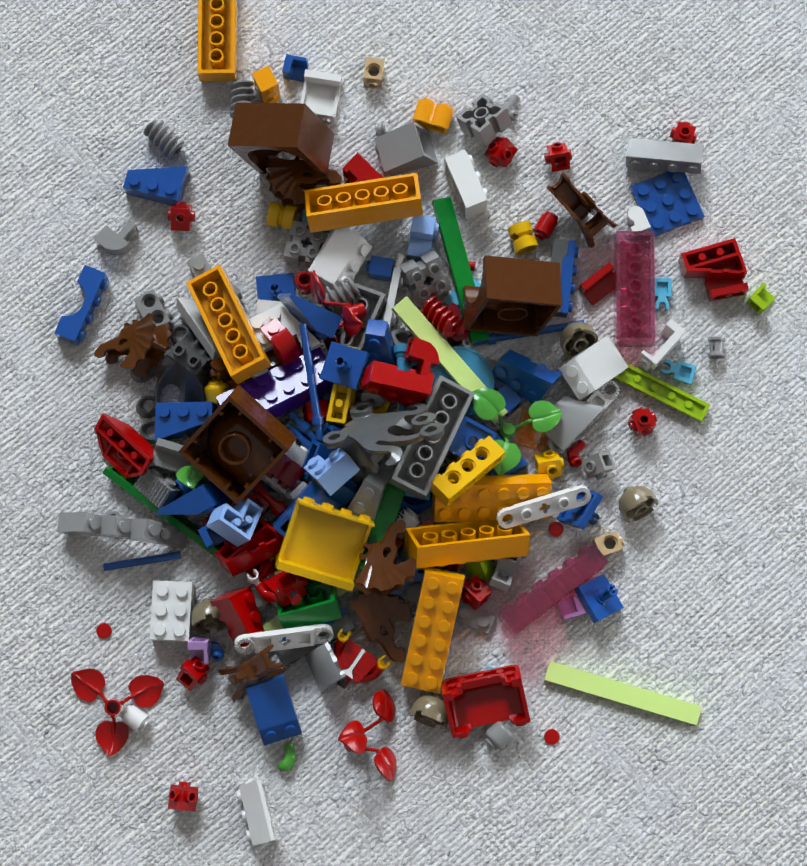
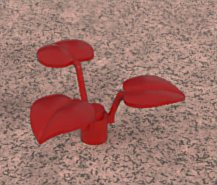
(350, 313)
(114, 735)
(356, 741)

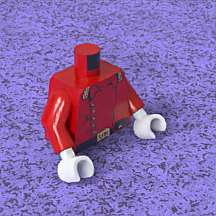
(280, 587)

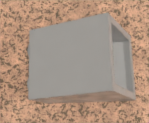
(405, 149)

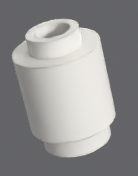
(134, 717)

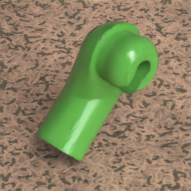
(290, 758)

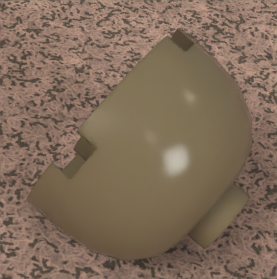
(577, 338)
(636, 503)
(206, 617)
(430, 711)

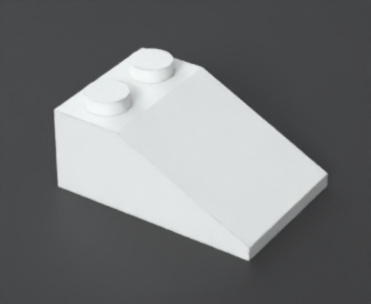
(593, 367)

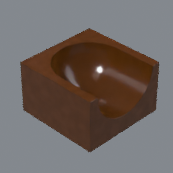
(277, 128)
(513, 296)
(238, 444)

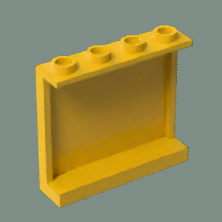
(324, 543)

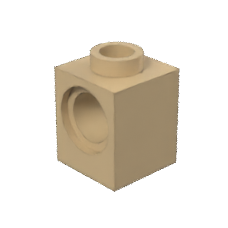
(376, 65)
(616, 539)

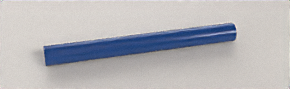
(142, 561)

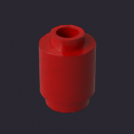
(545, 225)
(301, 278)

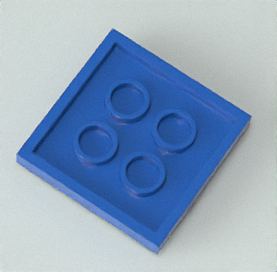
(667, 201)

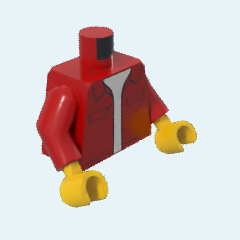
(356, 662)

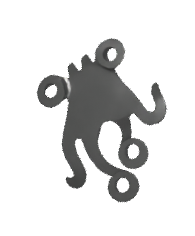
(184, 366)
(375, 436)

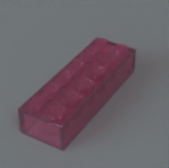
(634, 289)
(551, 591)

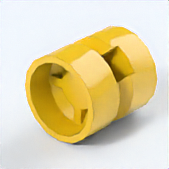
(281, 215)
(522, 236)

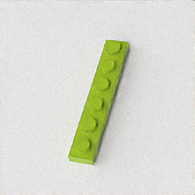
(663, 393)

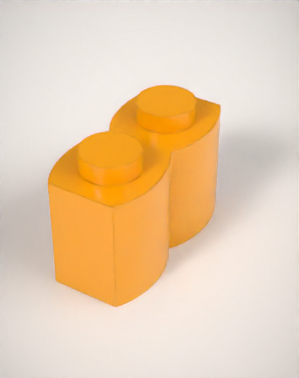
(433, 116)

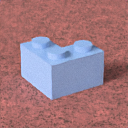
(422, 234)
(333, 471)
(235, 523)

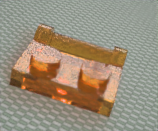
(526, 434)

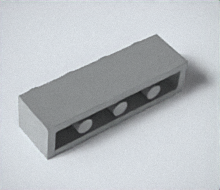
(664, 156)

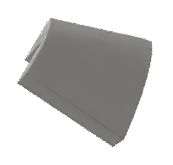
(574, 420)
(324, 666)

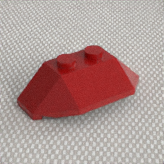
(123, 446)

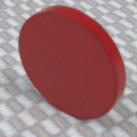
(555, 529)
(104, 630)
(551, 736)

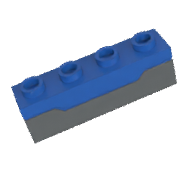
(564, 253)
(292, 655)

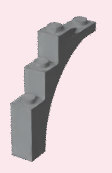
(120, 527)

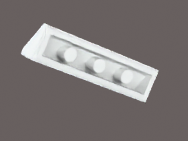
(192, 316)

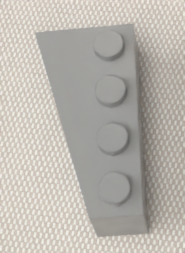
(369, 496)

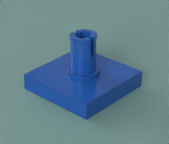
(271, 285)
(344, 365)
(468, 435)
(582, 515)
(599, 598)

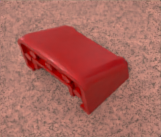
(485, 699)

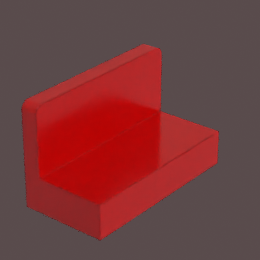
(599, 284)
(724, 288)

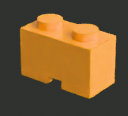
(266, 85)

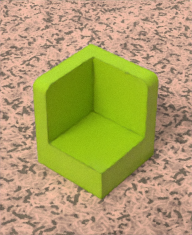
(760, 299)
(482, 569)

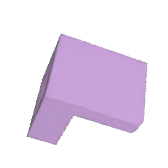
(571, 608)
(201, 648)

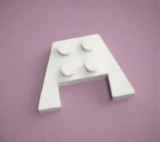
(287, 320)

